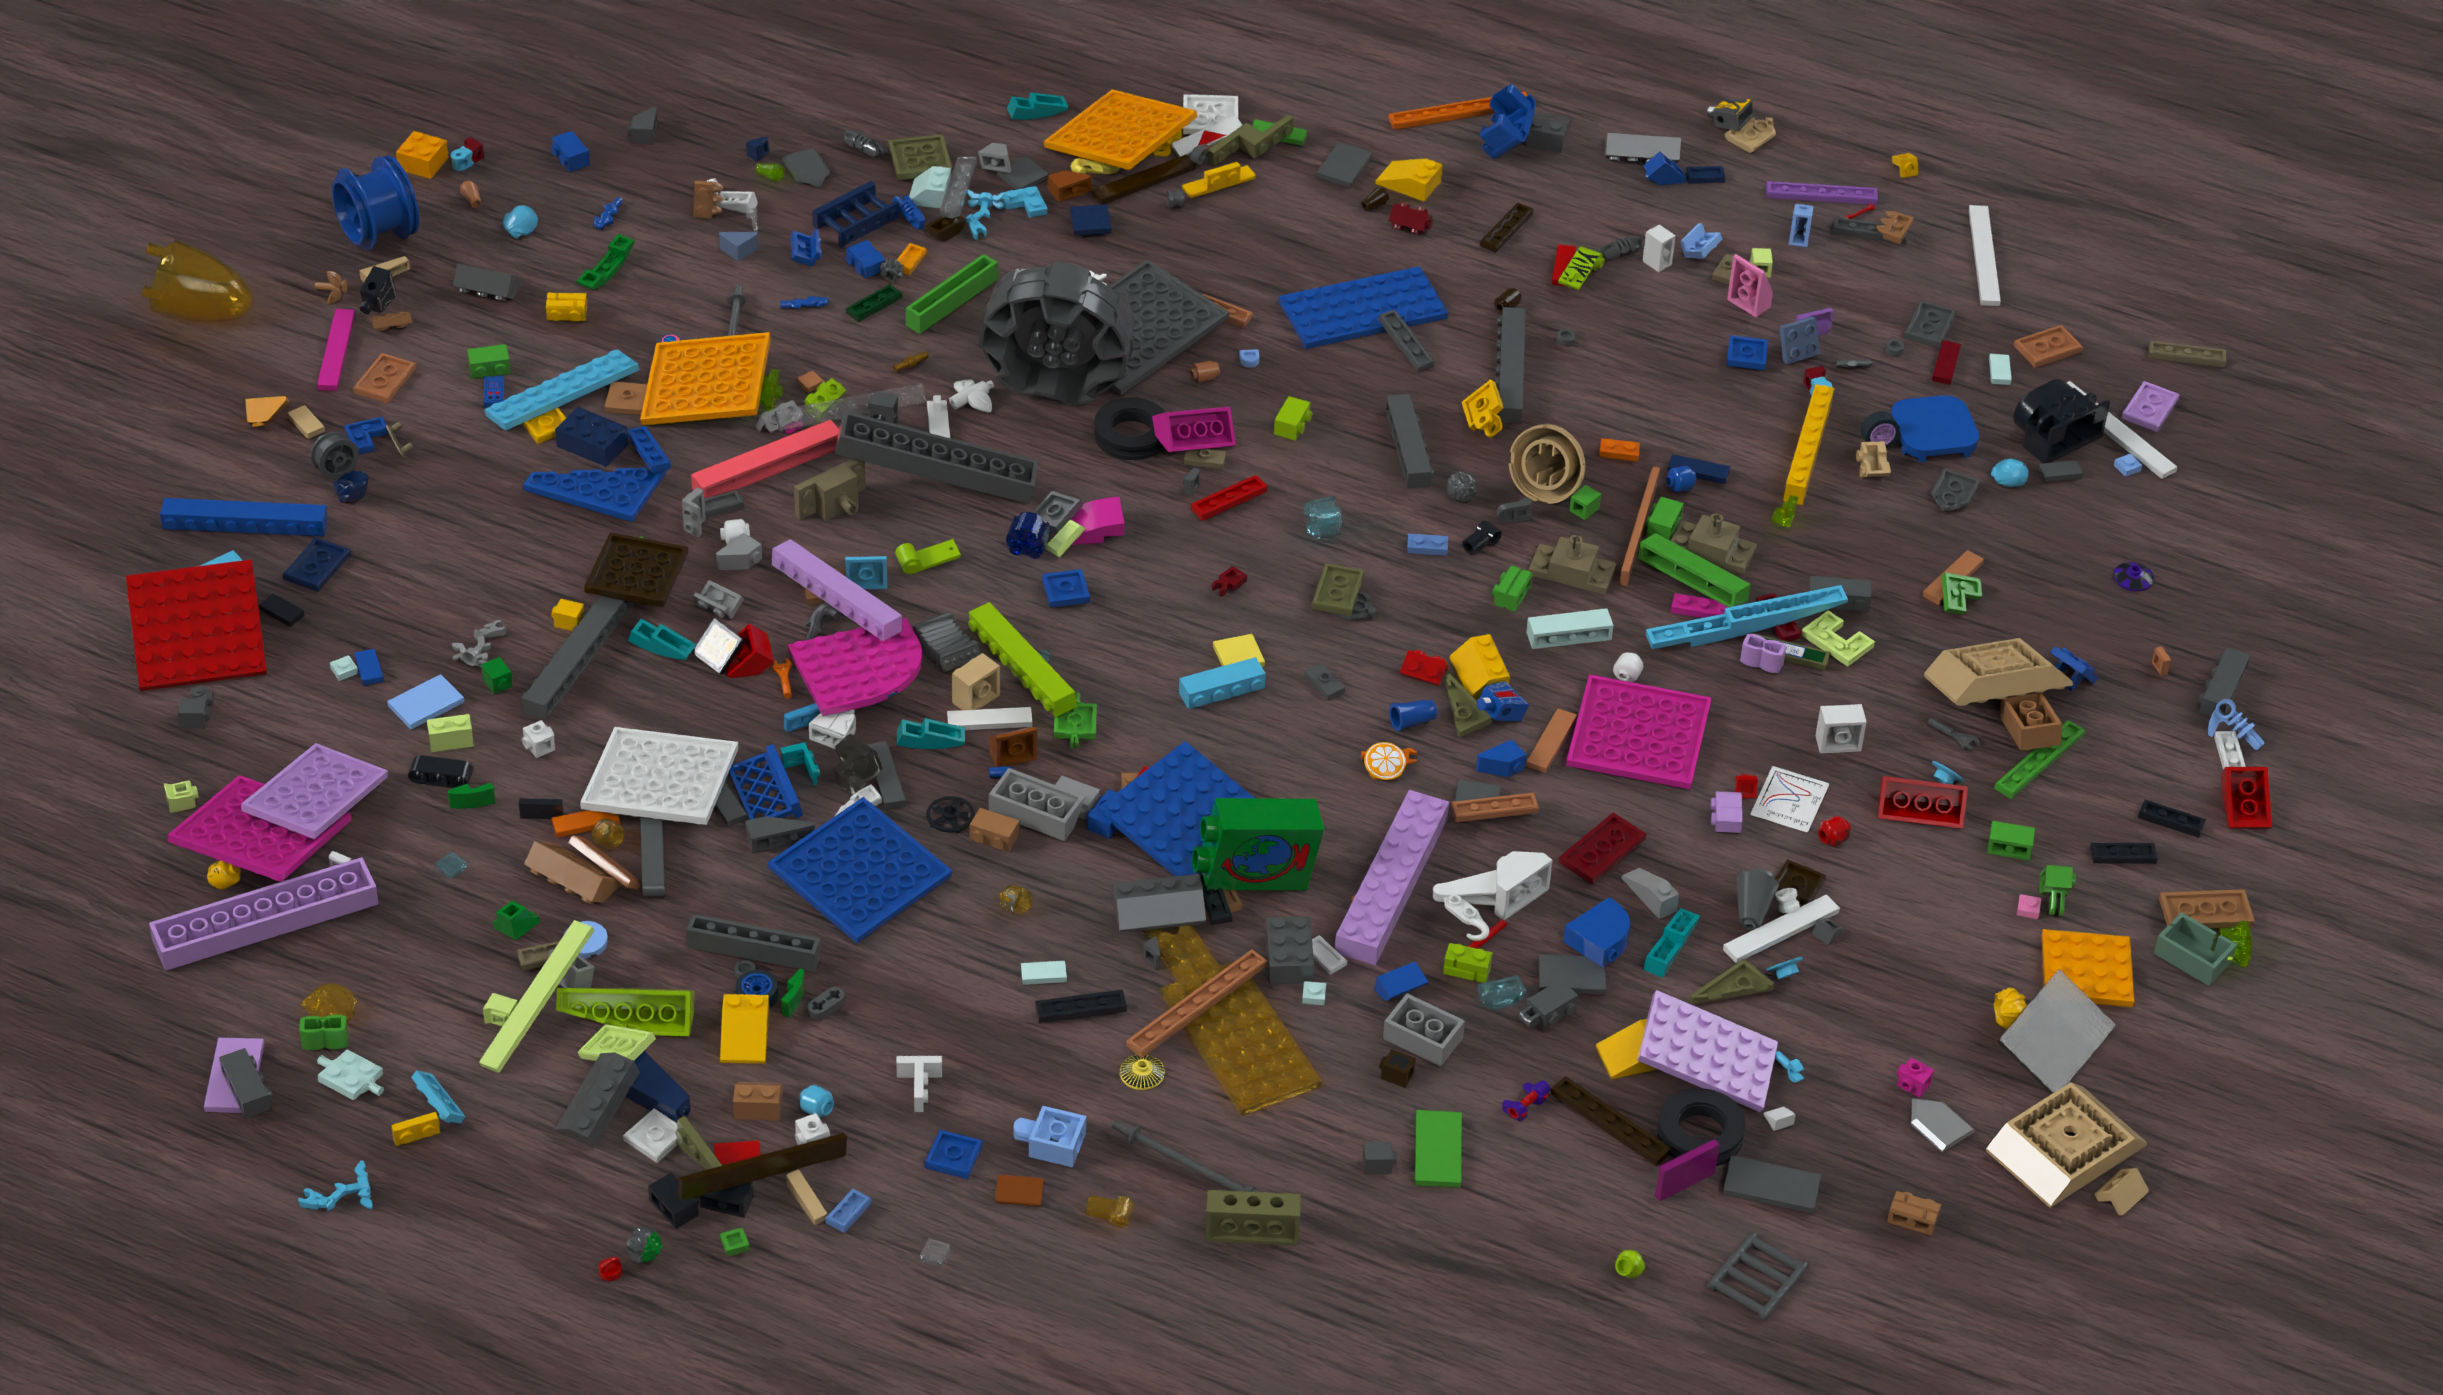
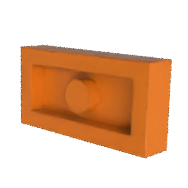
(1619, 449)

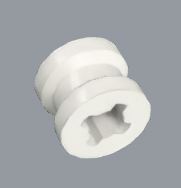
(1787, 900)

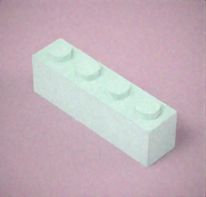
(1569, 628)

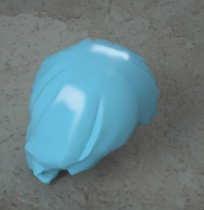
(520, 221)
(2010, 473)

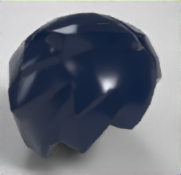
(351, 486)

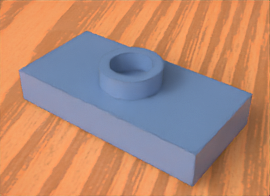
(848, 1210)

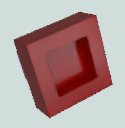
(1746, 785)

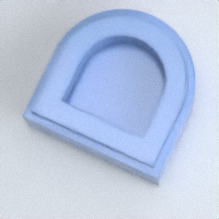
(1249, 358)

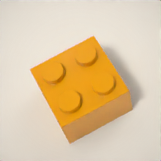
(422, 154)

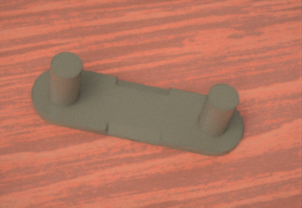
(391, 430)

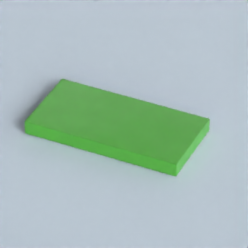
(1438, 1148)

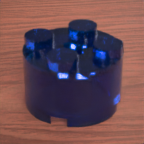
(1028, 535)

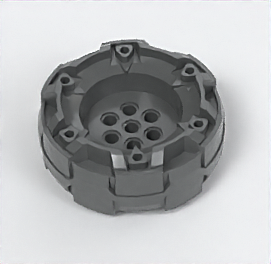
(1057, 333)

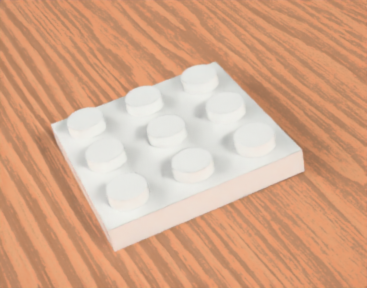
(1210, 110)

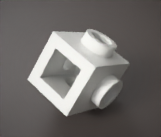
(538, 739)
(810, 1129)

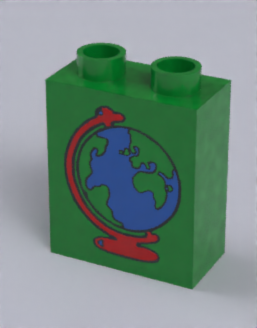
(1259, 844)

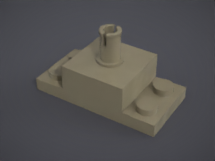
(831, 491)
(1716, 542)
(1573, 565)

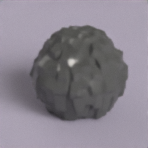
(1461, 487)

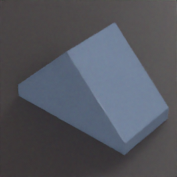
(738, 243)

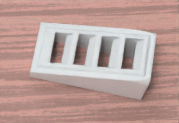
(738, 201)

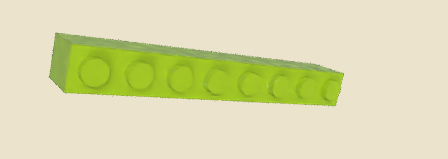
(1022, 659)

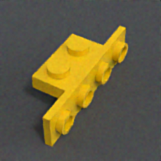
(1218, 179)

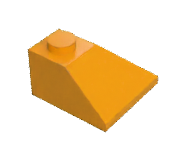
(264, 409)

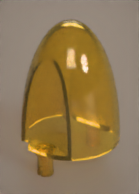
(195, 285)

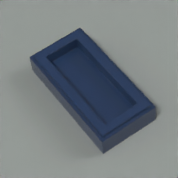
(1705, 174)

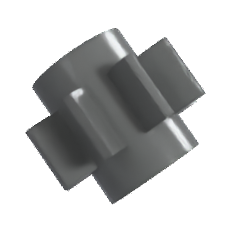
(891, 270)

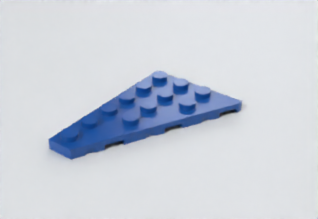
(610, 493)

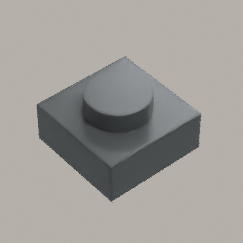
(1191, 481)

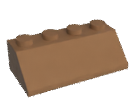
(571, 871)

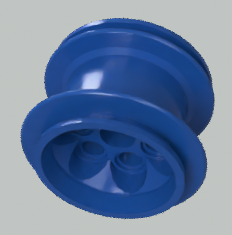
(375, 202)

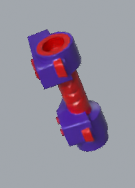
(1535, 1094)

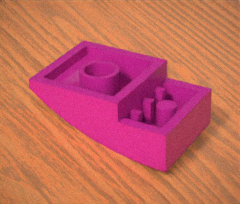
(1100, 519)

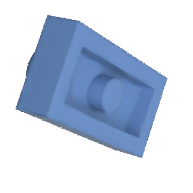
(1427, 544)

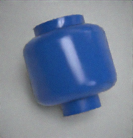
(1681, 479)

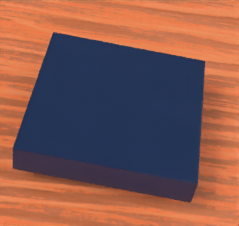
(1090, 220)

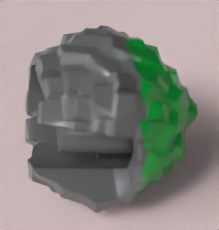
(644, 1245)

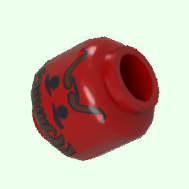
(1834, 831)

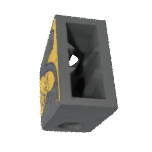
(1732, 113)

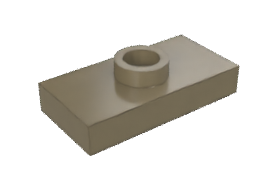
(1723, 270)
(1205, 458)
(535, 956)

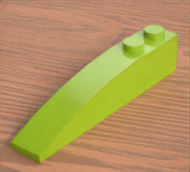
(648, 1010)

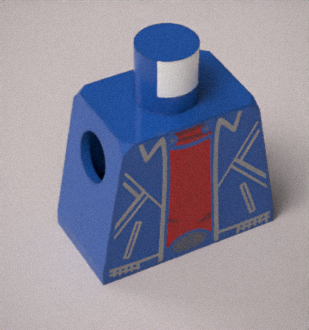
(1502, 702)

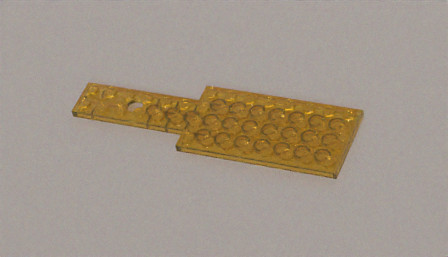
(1239, 1034)

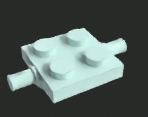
(350, 1075)

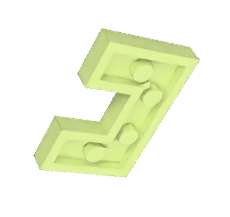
(1822, 635)

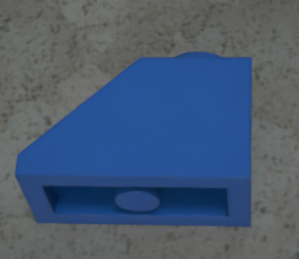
(1664, 170)
(1502, 760)

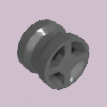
(1175, 198)

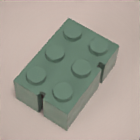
(2190, 946)

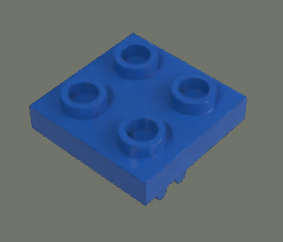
(2081, 668)

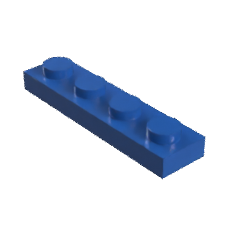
(649, 449)

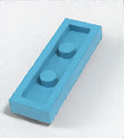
(438, 1097)

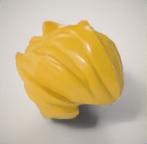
(2008, 1006)

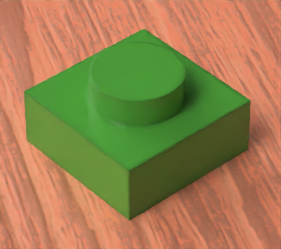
(734, 1242)

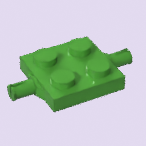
(1077, 723)

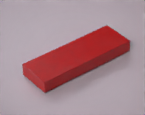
(1563, 257)

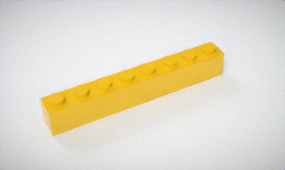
(1809, 443)

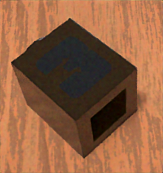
(1397, 1068)

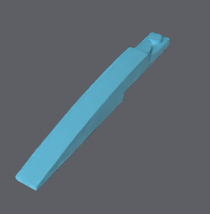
(1747, 618)

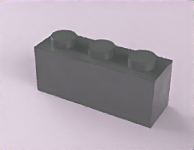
(1856, 590)
(246, 1082)

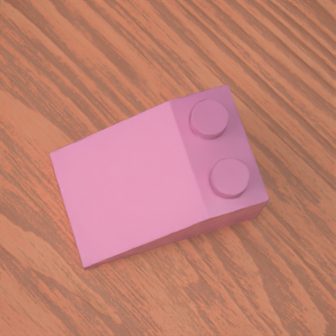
(1749, 287)

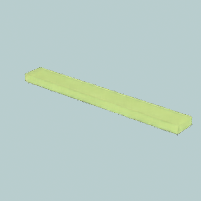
(536, 996)

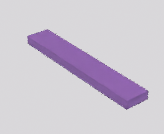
(1822, 193)

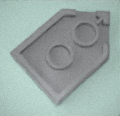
(1939, 1123)

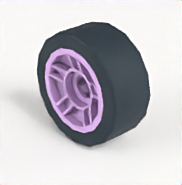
(1880, 427)

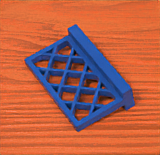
(782, 785)

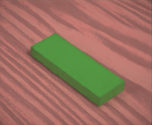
(1296, 137)

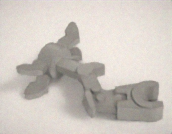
(472, 655)

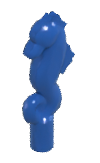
(607, 216)
(811, 301)

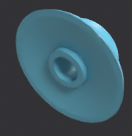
(1945, 774)
(1786, 968)

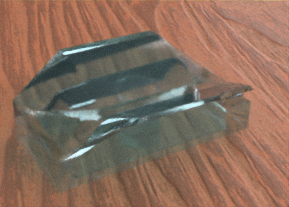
(1501, 992)

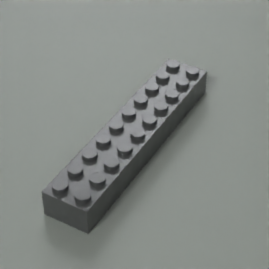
(936, 457)

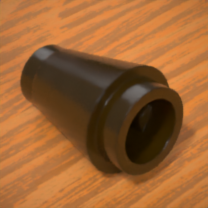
(1375, 199)

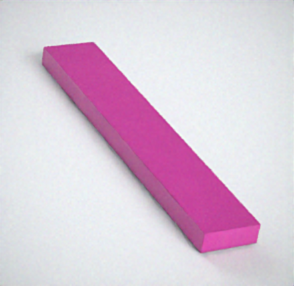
(336, 349)

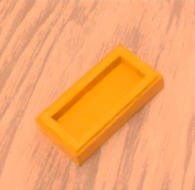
(911, 257)

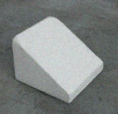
(1780, 1118)

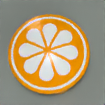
(1385, 761)

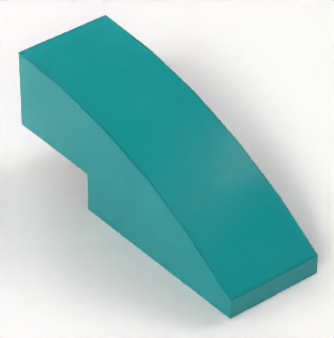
(1036, 106)
(661, 640)
(929, 735)

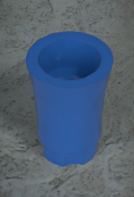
(1411, 713)

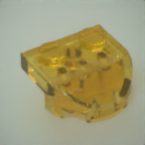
(330, 1000)

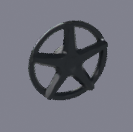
(950, 814)

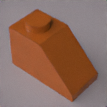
(1068, 185)

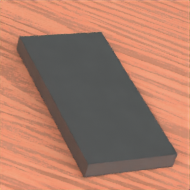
(1772, 1184)

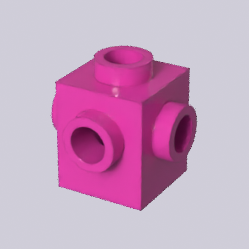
(1914, 1077)

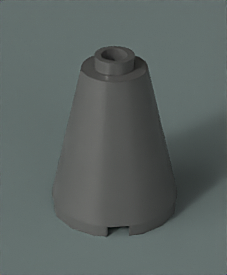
(1754, 896)

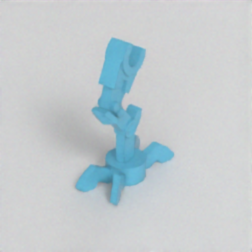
(985, 200)
(318, 1201)

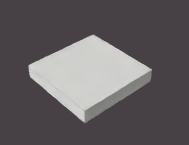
(653, 1135)

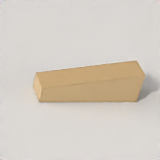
(395, 266)
(805, 1196)

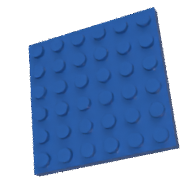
(1166, 806)
(860, 869)

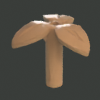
(335, 286)

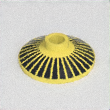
(1142, 1072)

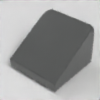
(1827, 931)
(1152, 953)

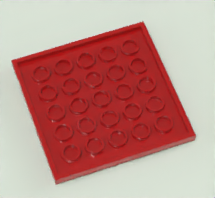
(196, 625)

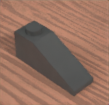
(773, 833)

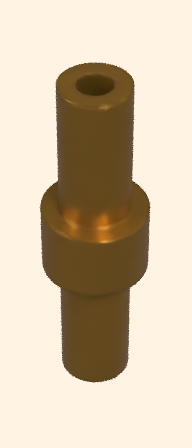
(910, 361)

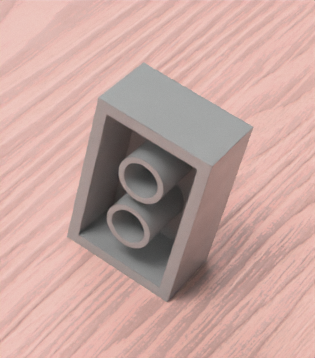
(1423, 1029)

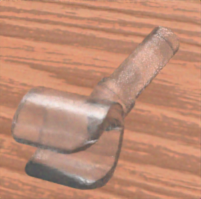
(751, 214)

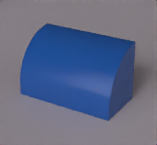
(1400, 981)

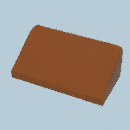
(1019, 1190)

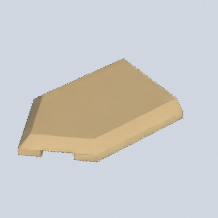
(1752, 134)

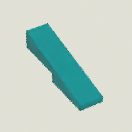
(1669, 945)

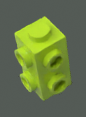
(825, 392)

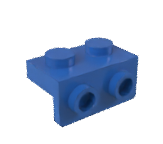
(805, 248)

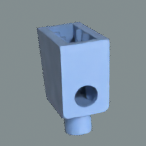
(1801, 221)

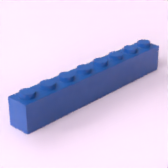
(244, 517)

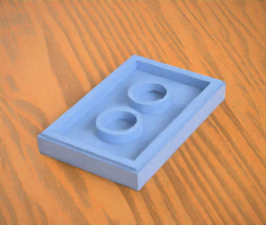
(425, 701)

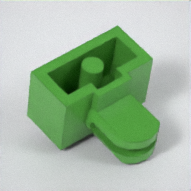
(2056, 882)

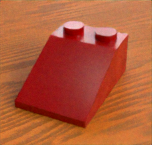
(2246, 797)

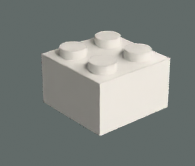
(1840, 728)

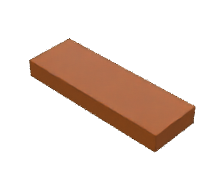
(580, 822)

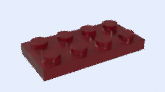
(1602, 848)

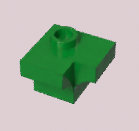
(515, 920)

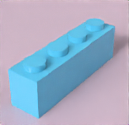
(1222, 683)

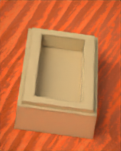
(306, 422)

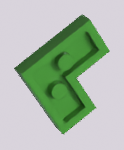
(1958, 588)

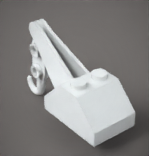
(1512, 886)

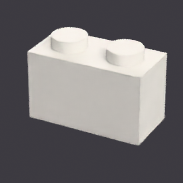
(1658, 248)

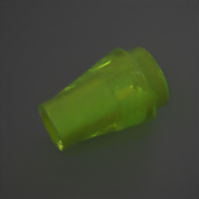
(773, 171)

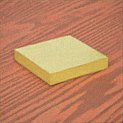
(1237, 650)

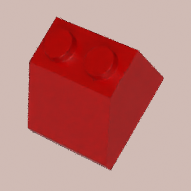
(753, 656)

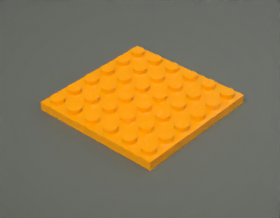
(1120, 129)
(706, 378)

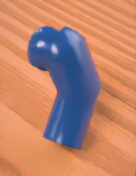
(997, 771)

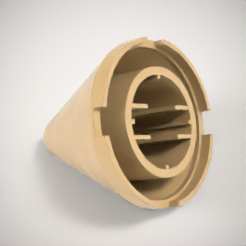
(1547, 463)

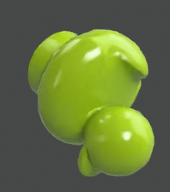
(1629, 1264)

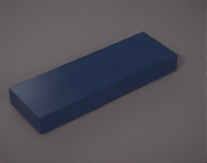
(1702, 469)

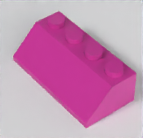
(1195, 429)

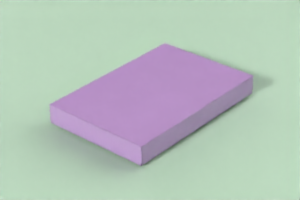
(2150, 406)

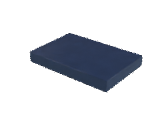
(316, 564)

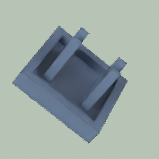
(1799, 340)

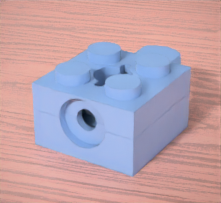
(1052, 1125)

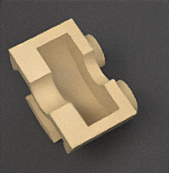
(1873, 460)

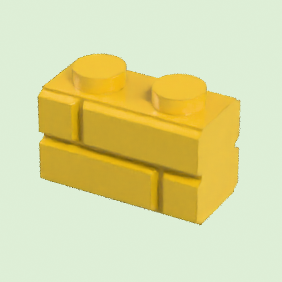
(566, 306)

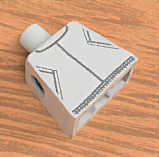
(832, 728)

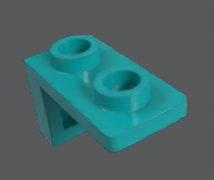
(797, 755)

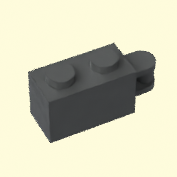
(1549, 1005)

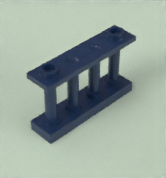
(854, 201)

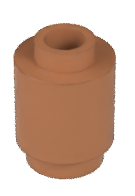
(1204, 371)

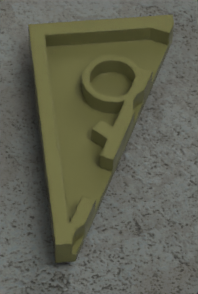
(1464, 708)
(1737, 981)
(693, 1145)

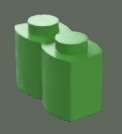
(324, 1032)

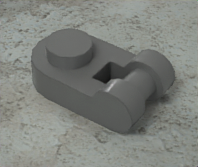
(1509, 513)

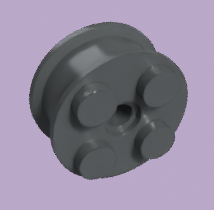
(334, 454)

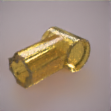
(1117, 1210)

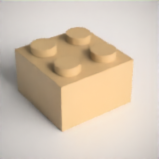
(976, 683)

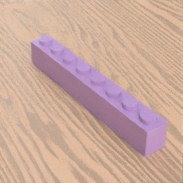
(837, 590)

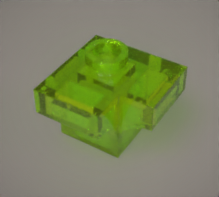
(771, 389)
(2242, 937)

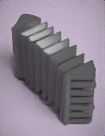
(945, 642)

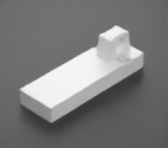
(938, 416)

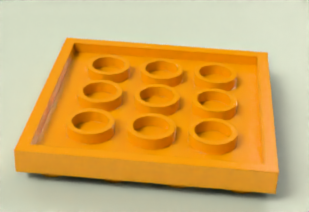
(2093, 962)

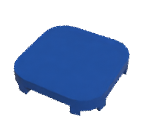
(1935, 426)

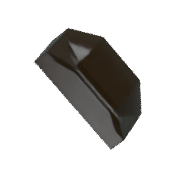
(945, 228)

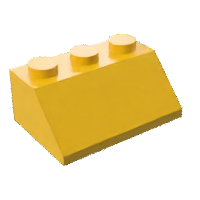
(1478, 664)

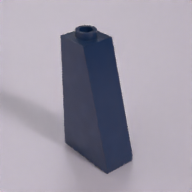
(658, 1090)

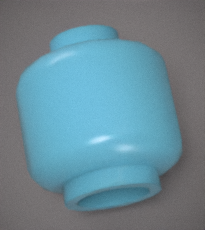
(816, 1100)

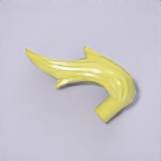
(1087, 166)

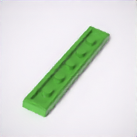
(2037, 762)

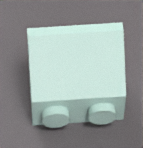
(931, 187)

